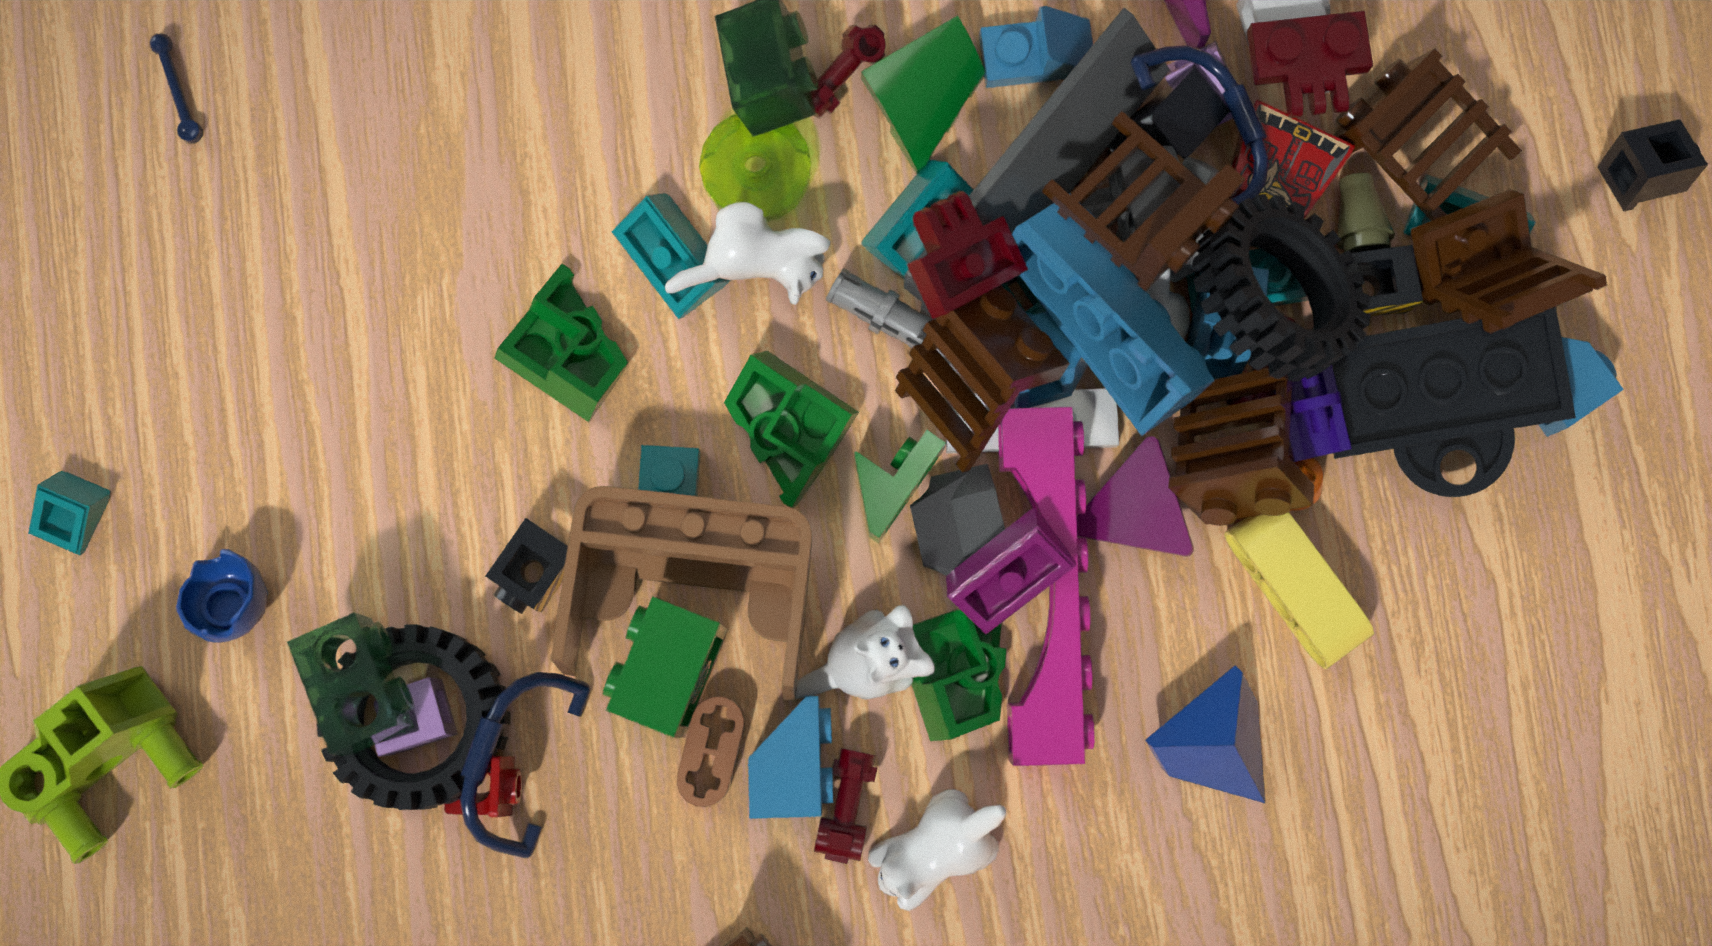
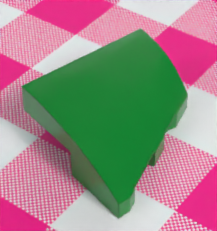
(925, 88)
(564, 348)
(789, 421)
(967, 668)

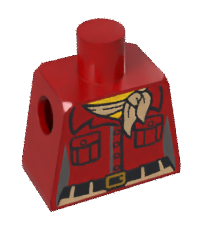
(1299, 156)

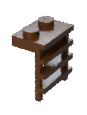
(1401, 107)
(1172, 230)
(1488, 270)
(995, 353)
(1241, 471)

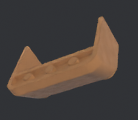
(688, 542)

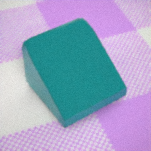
(67, 511)

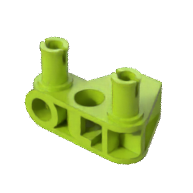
(83, 742)

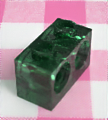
(337, 693)

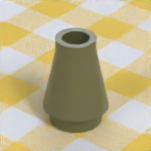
(1362, 217)

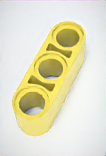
(1300, 586)

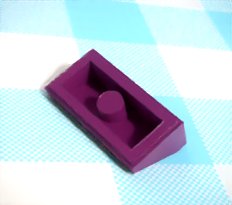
(1009, 571)

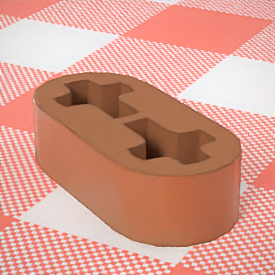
(697, 747)

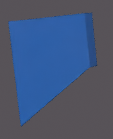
(1215, 740)

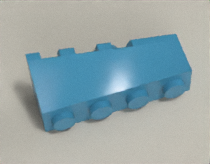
(1110, 320)

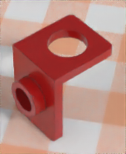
(504, 790)

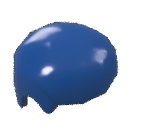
(222, 598)

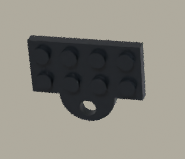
(1453, 391)

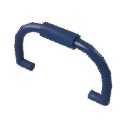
(1234, 96)
(483, 749)

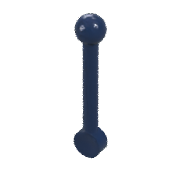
(187, 129)

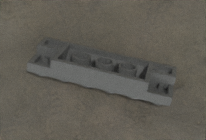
(1066, 131)

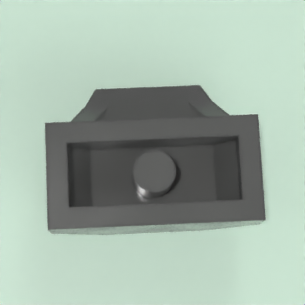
(956, 517)

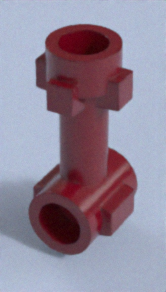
(858, 46)
(841, 836)

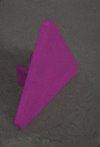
(1138, 506)

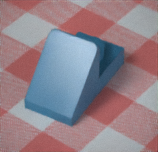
(1035, 49)

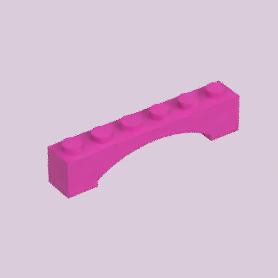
(1049, 718)

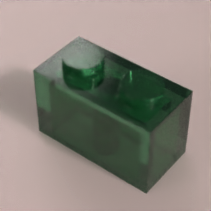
(766, 65)

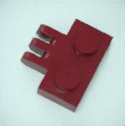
(1311, 58)
(962, 254)

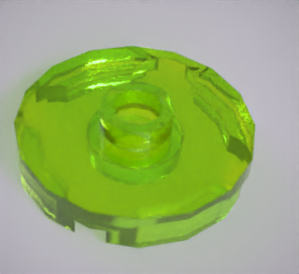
(773, 188)

